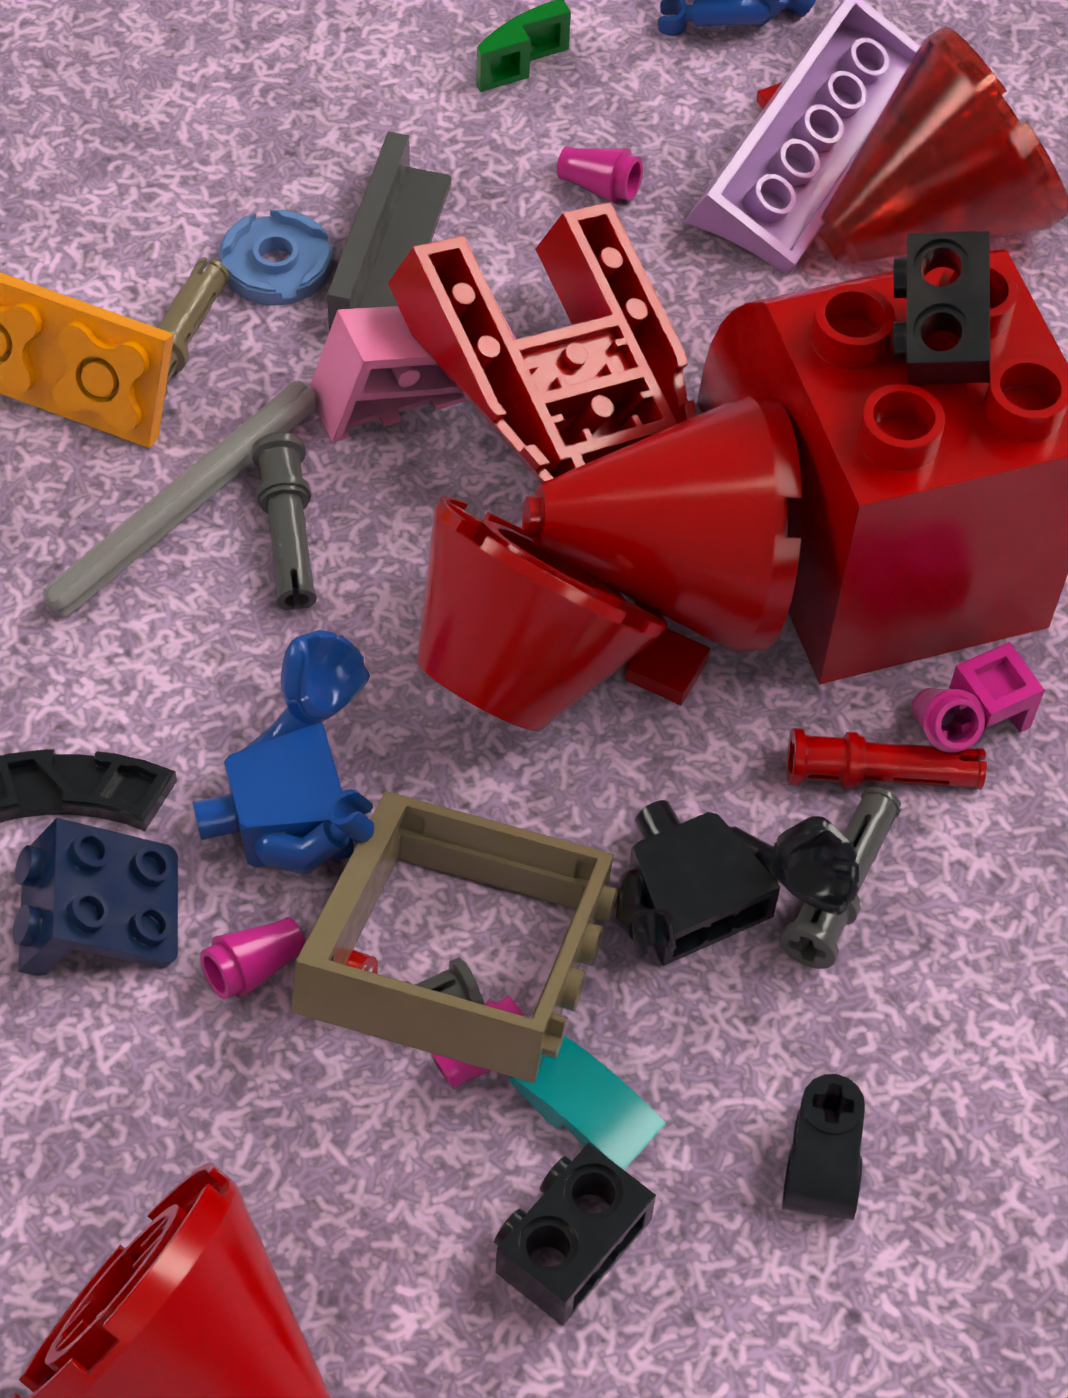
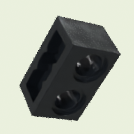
(955, 308)
(585, 1239)

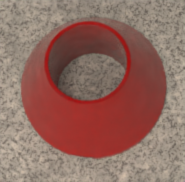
(517, 624)

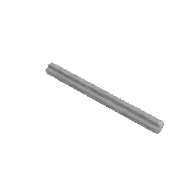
(176, 501)

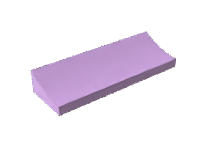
(806, 137)

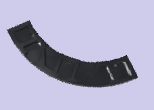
(83, 785)

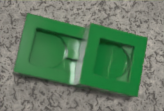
(508, 50)

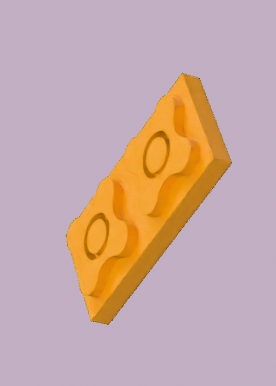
(82, 361)

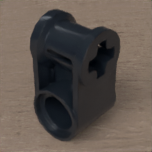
(825, 1156)

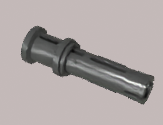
(284, 497)
(817, 928)

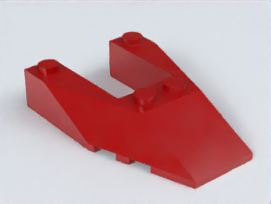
(568, 389)

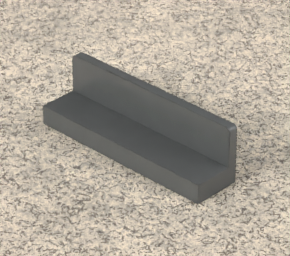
(394, 215)

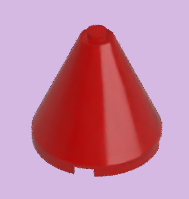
(687, 521)
(181, 1312)

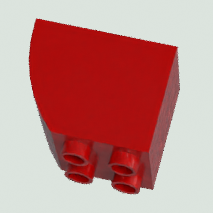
(921, 505)

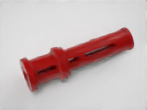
(854, 761)

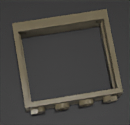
(431, 1019)

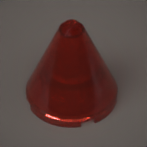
(943, 162)

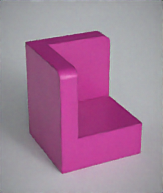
(1002, 686)

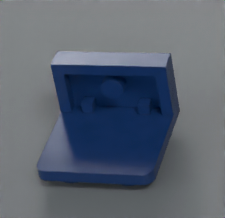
(95, 896)

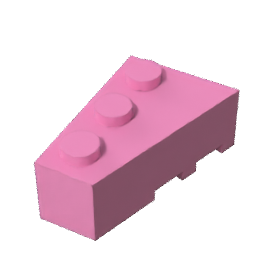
(376, 371)

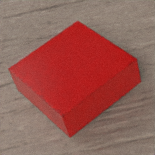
(669, 666)

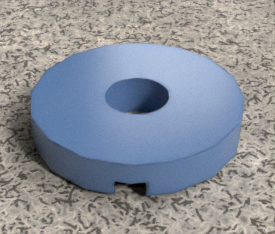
(280, 281)

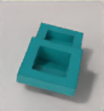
(591, 1104)

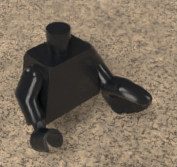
(713, 880)

